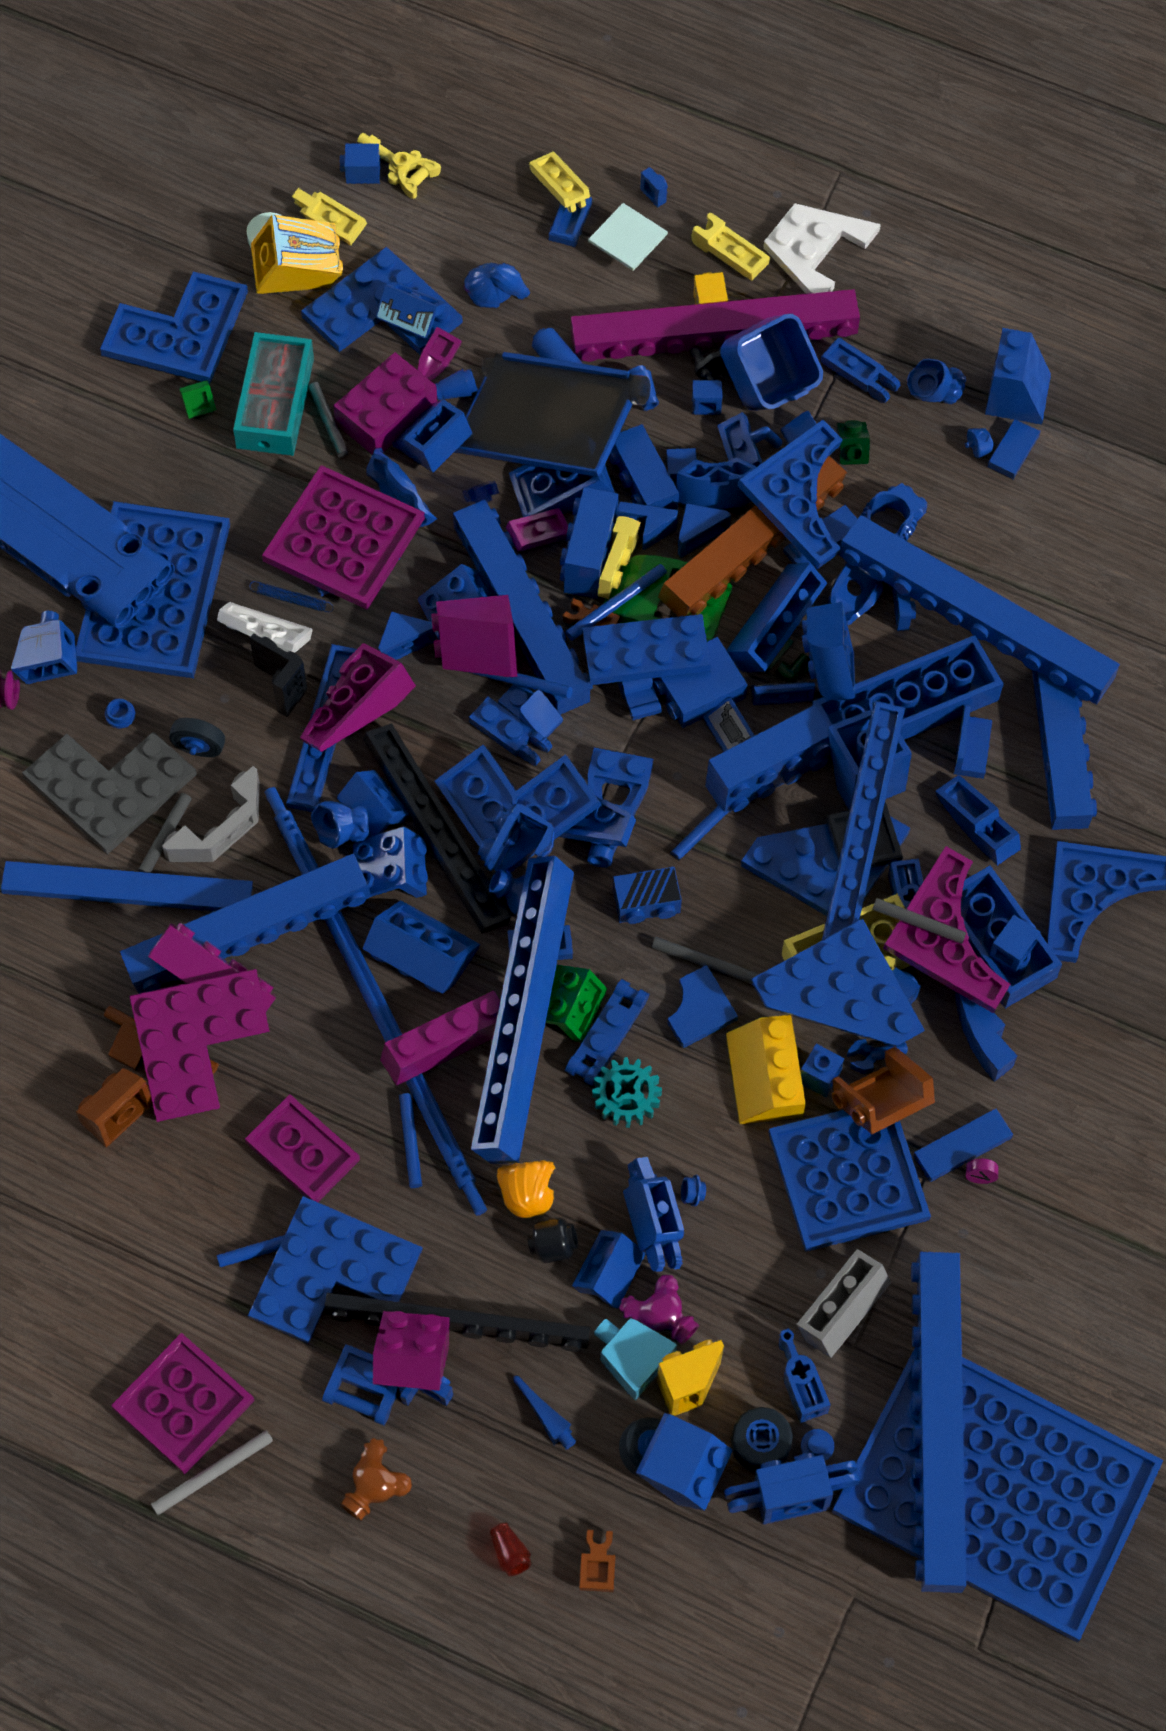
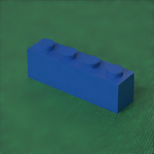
(776, 617)

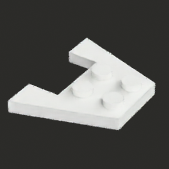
(807, 237)

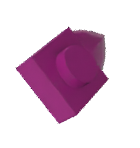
(438, 353)

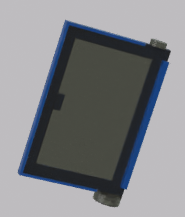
(551, 412)

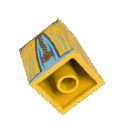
(295, 255)

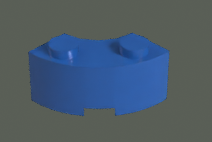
(713, 484)

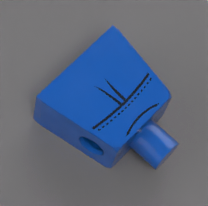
(45, 650)

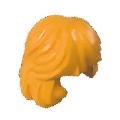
(526, 1187)

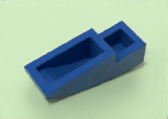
(979, 820)
(984, 1037)

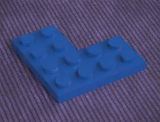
(352, 303)
(180, 344)
(481, 789)
(328, 1250)

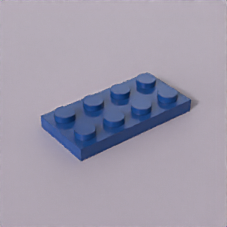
(646, 649)

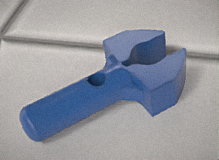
(873, 1054)

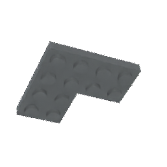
(110, 802)

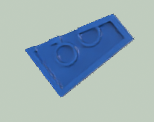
(604, 825)

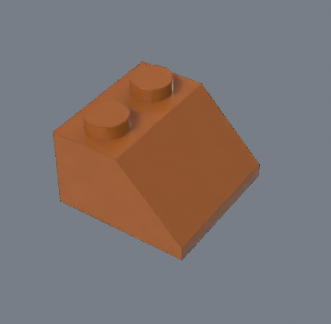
(115, 1106)

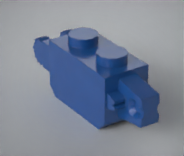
(654, 1215)

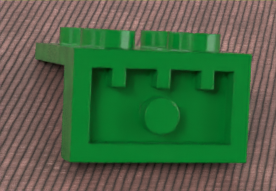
(574, 1000)

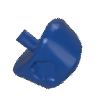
(980, 442)

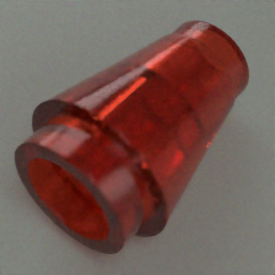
(510, 1551)

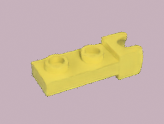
(730, 247)
(622, 546)

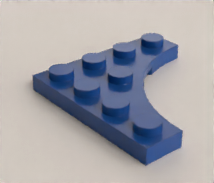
(787, 492)
(1089, 882)

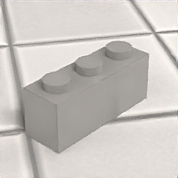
(844, 1303)

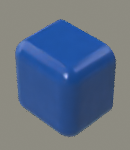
(772, 362)

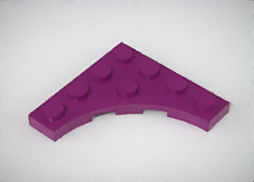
(940, 957)

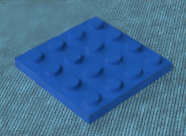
(847, 1180)

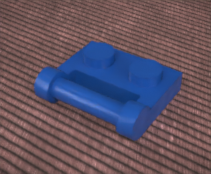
(357, 1370)

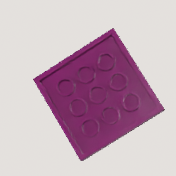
(343, 537)

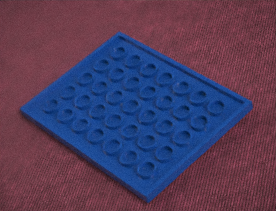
(1040, 1488)

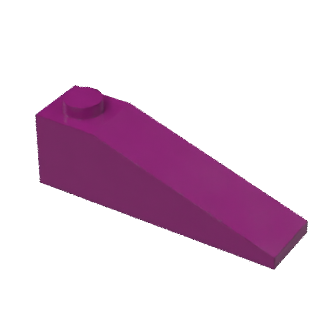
(366, 690)

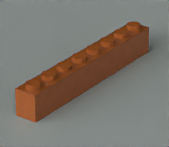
(735, 550)

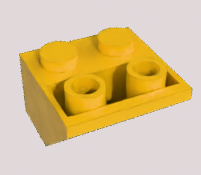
(688, 1376)

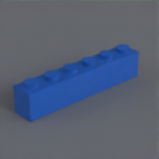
(1064, 755)

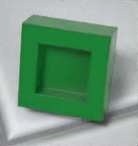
(197, 399)

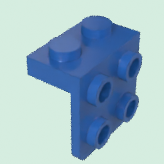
(393, 862)

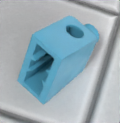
(633, 1353)

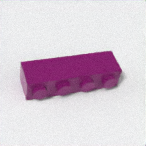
(196, 962)
(441, 1038)

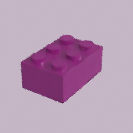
(384, 404)

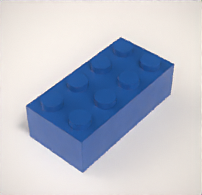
(769, 760)
(985, 912)

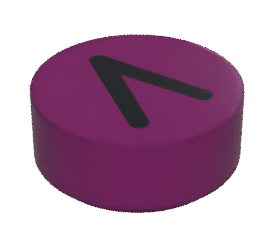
(982, 1171)

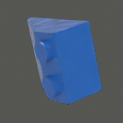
(548, 489)

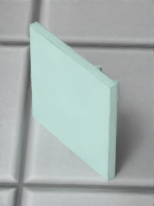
(628, 236)

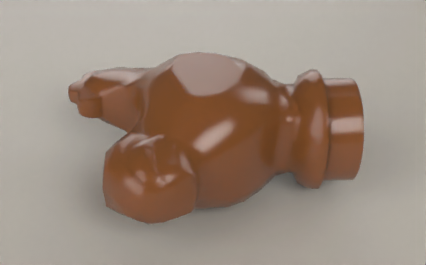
(373, 1482)

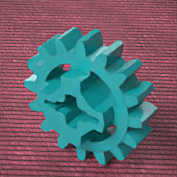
(627, 1106)

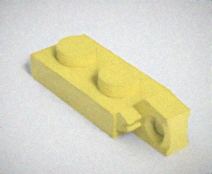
(325, 209)

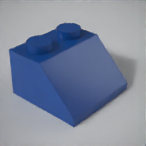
(684, 1462)

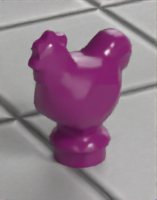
(662, 1310)

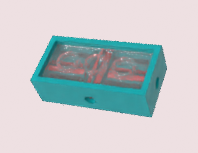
(273, 394)

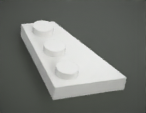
(284, 633)

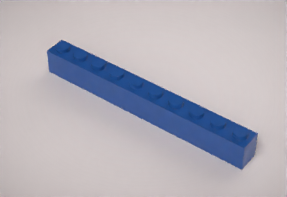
(978, 610)
(522, 1011)
(940, 1423)

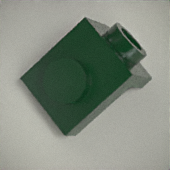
(855, 443)

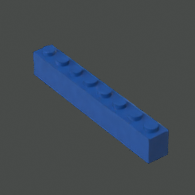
(532, 619)
(260, 918)

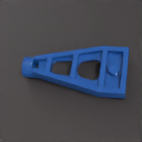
(619, 770)

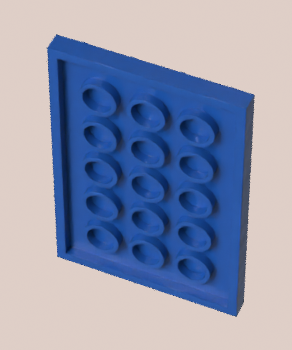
(172, 625)

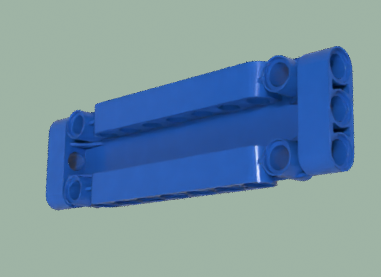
(74, 540)

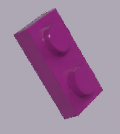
(537, 529)

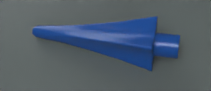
(554, 1424)

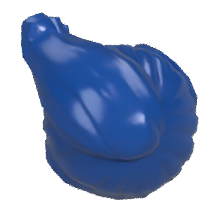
(493, 284)

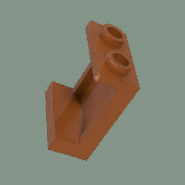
(886, 1093)

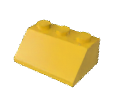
(766, 1070)

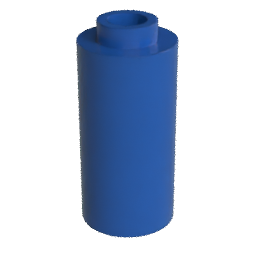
(550, 345)

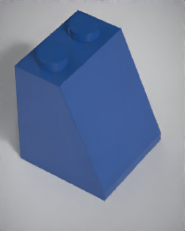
(1018, 379)
(847, 746)

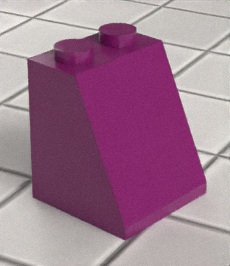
(476, 635)

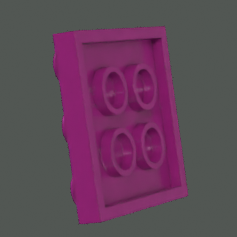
(182, 1403)

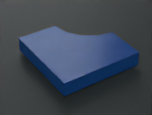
(702, 1008)

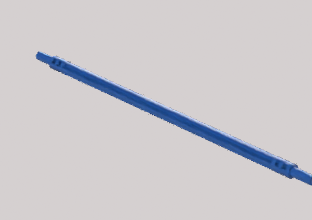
(380, 1010)

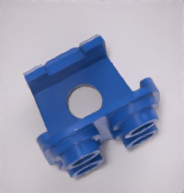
(507, 827)

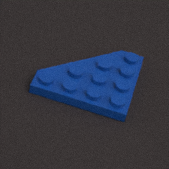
(805, 863)
(842, 986)

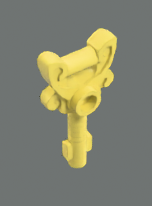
(403, 163)

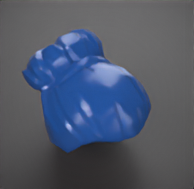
(935, 382)
(339, 823)

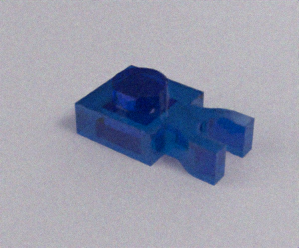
(481, 492)

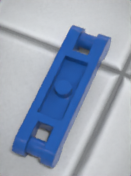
(607, 1032)

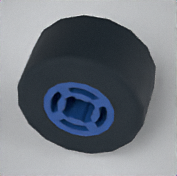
(754, 1449)

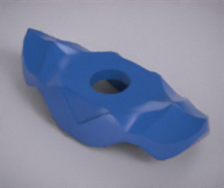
(396, 483)
(855, 605)

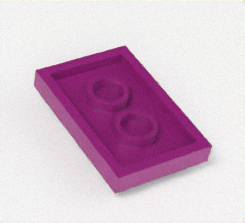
(302, 1149)

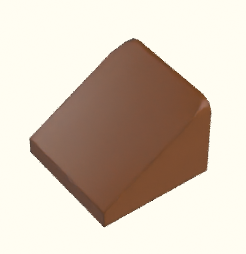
(127, 1047)

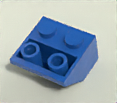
(434, 435)

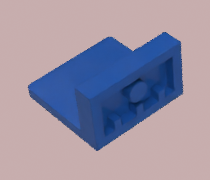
(458, 584)

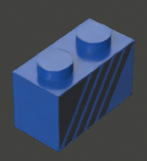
(647, 895)

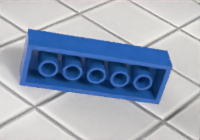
(928, 688)

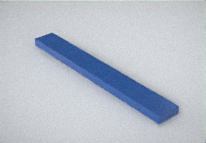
(864, 817)
(122, 886)

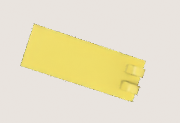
(560, 181)

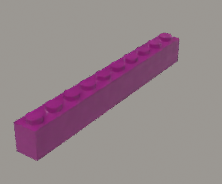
(707, 324)

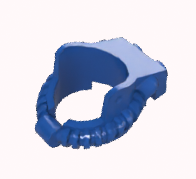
(903, 500)

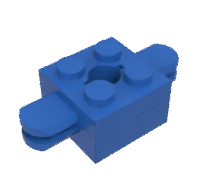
(792, 1487)

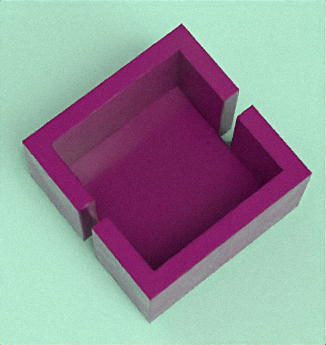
(411, 1350)

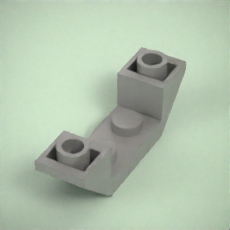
(187, 847)

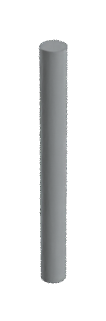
(212, 1472)

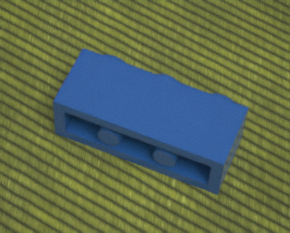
(643, 470)

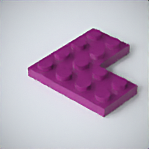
(178, 1026)

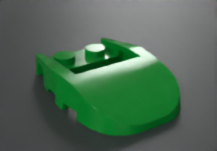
(645, 604)

